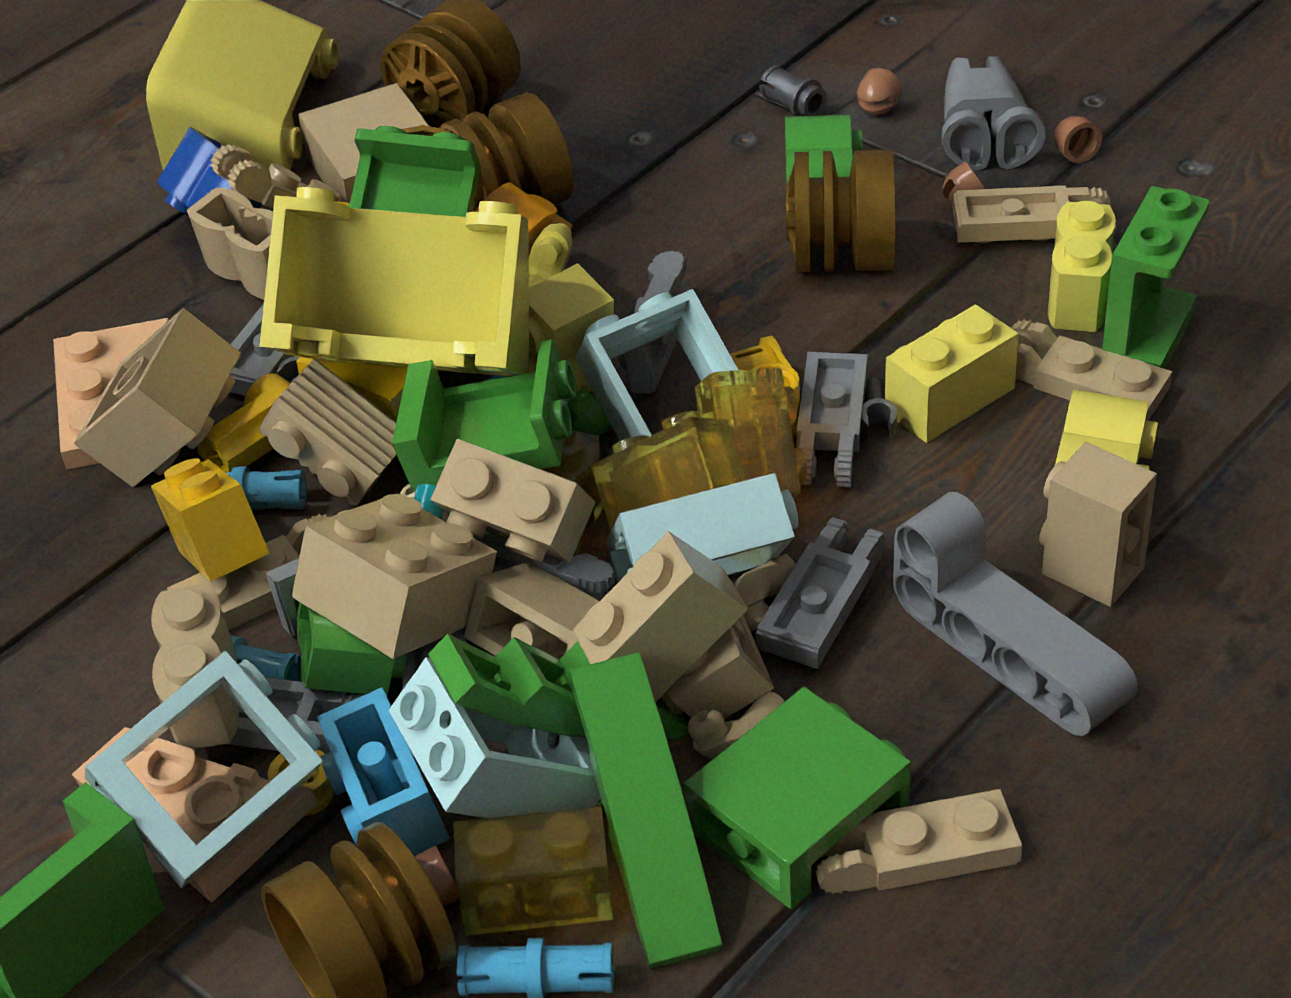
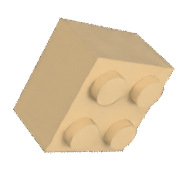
(160, 399)
(391, 573)

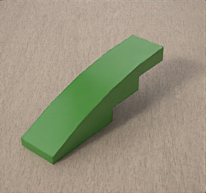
(523, 686)
(645, 811)

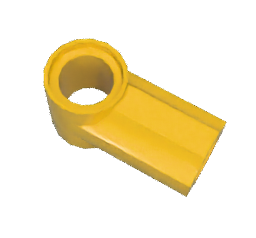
(238, 437)

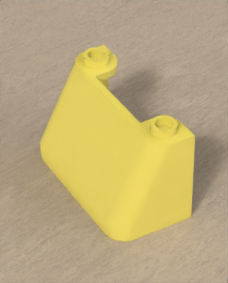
(236, 77)
(398, 285)

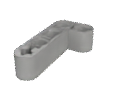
(1002, 624)

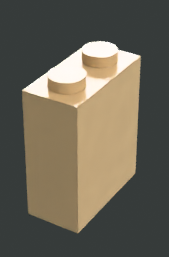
(332, 129)

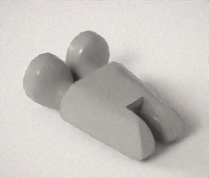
(988, 105)

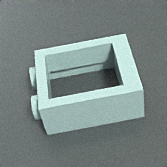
(653, 320)
(731, 525)
(485, 782)
(156, 827)

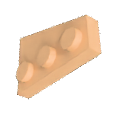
(82, 373)
(203, 796)

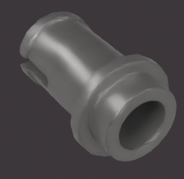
(800, 95)

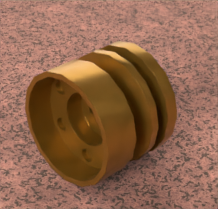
(453, 61)
(520, 147)
(843, 211)
(371, 917)

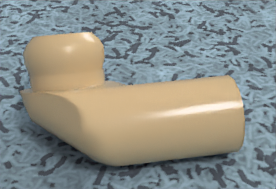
(762, 584)
(715, 734)

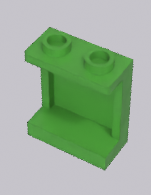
(415, 172)
(1141, 313)
(509, 415)
(793, 792)
(77, 902)

